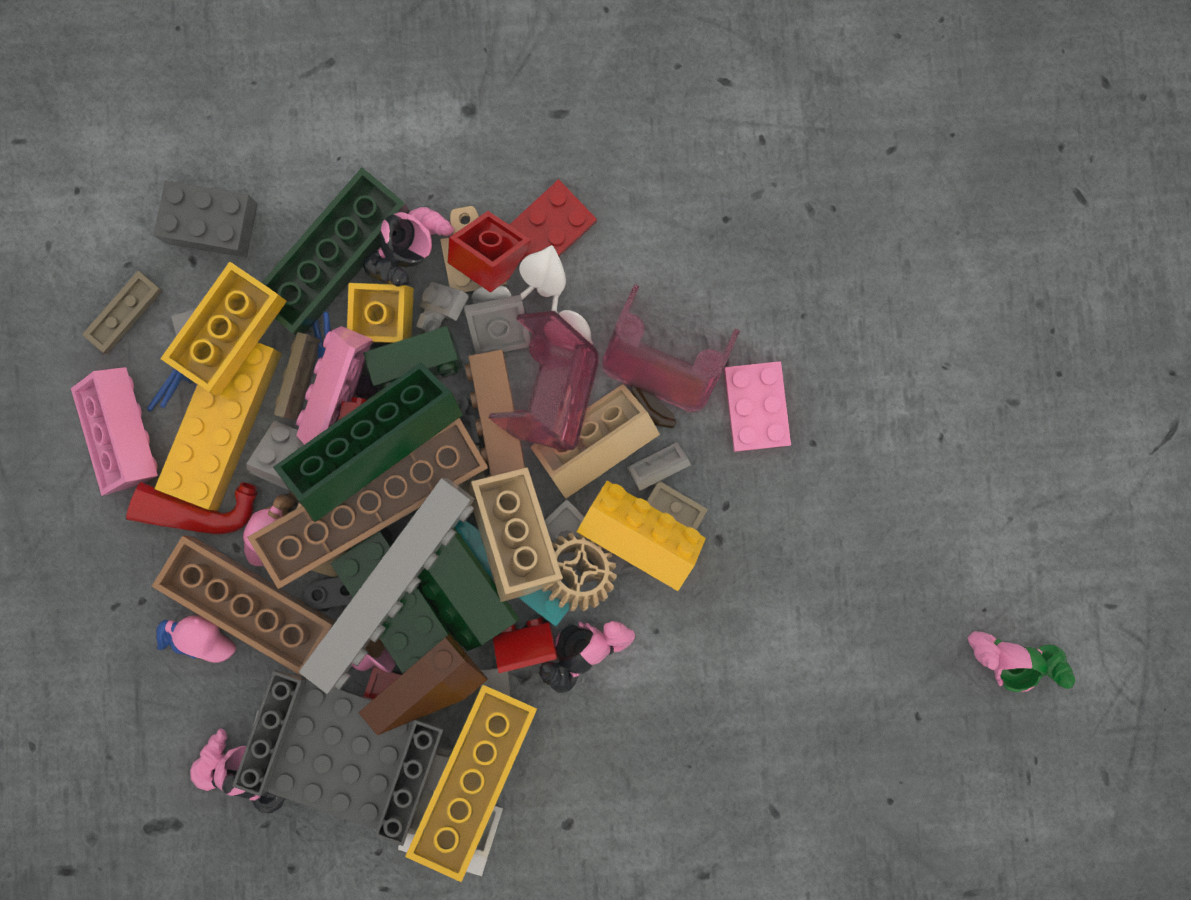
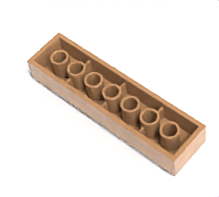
(299, 544)

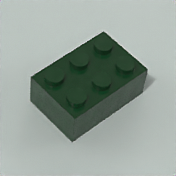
(432, 349)

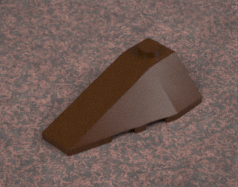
(431, 684)

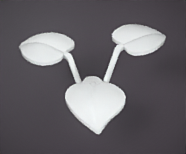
(546, 274)

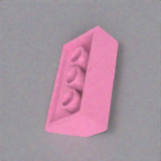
(335, 381)
(114, 430)

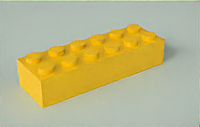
(216, 433)
(471, 783)

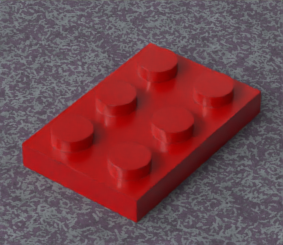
(554, 220)

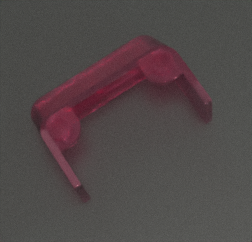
(658, 372)
(561, 385)

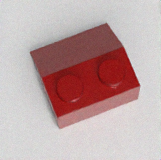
(487, 250)
(525, 645)

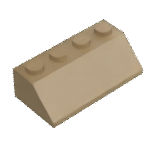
(609, 434)
(514, 534)

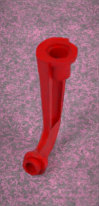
(169, 511)

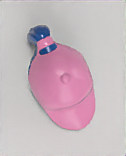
(195, 638)

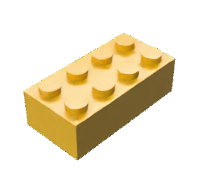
(223, 329)
(642, 535)

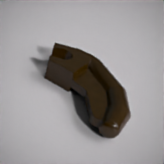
(657, 411)

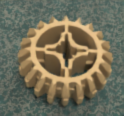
(600, 572)

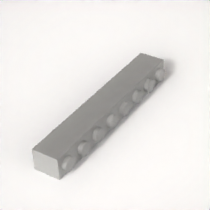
(387, 585)

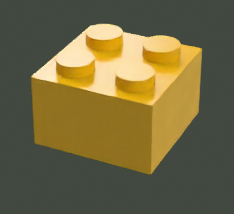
(380, 311)

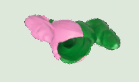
(1020, 666)

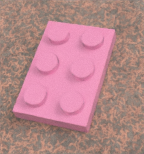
(757, 406)

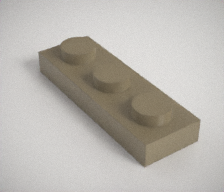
(122, 312)
(296, 376)

